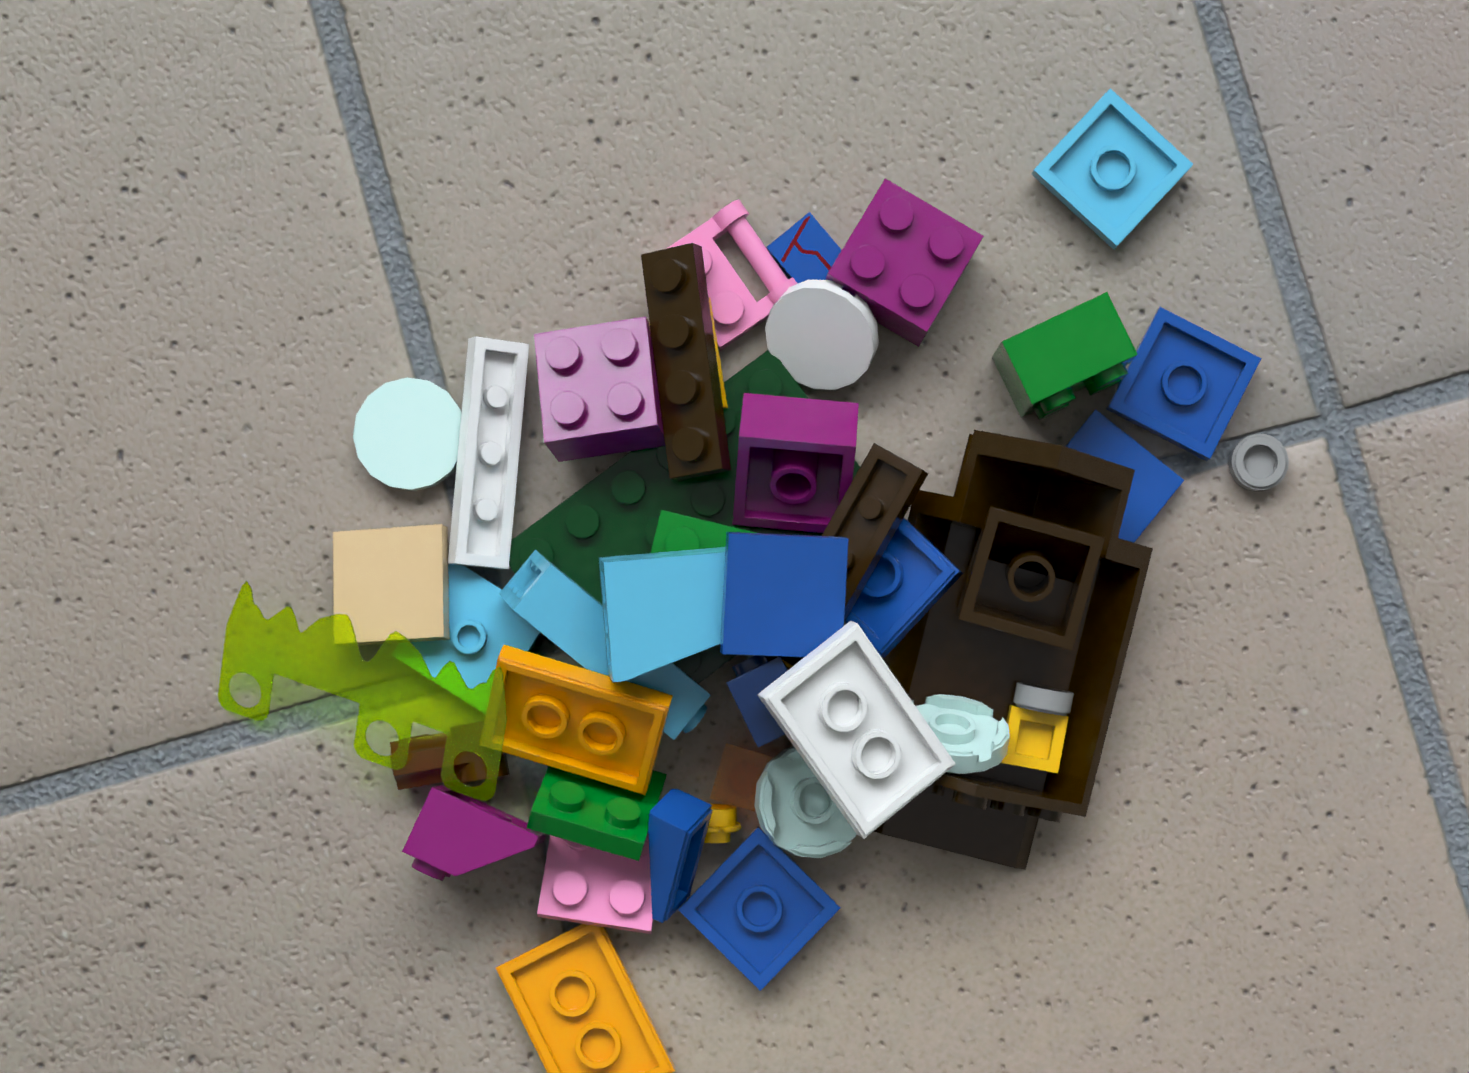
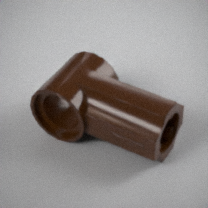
(426, 762)

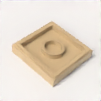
(393, 582)

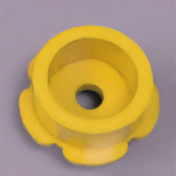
(722, 823)

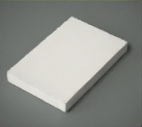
(856, 729)

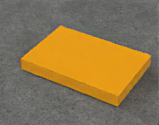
(581, 720)
(583, 1006)

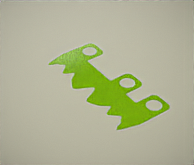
(389, 687)

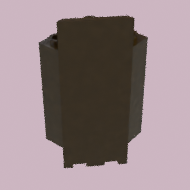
(998, 809)

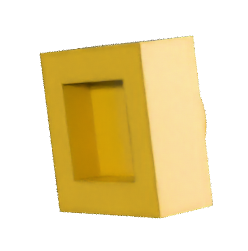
(1035, 739)

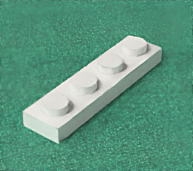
(488, 453)

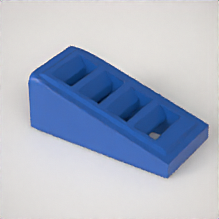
(675, 846)

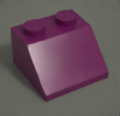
(793, 461)
(464, 834)

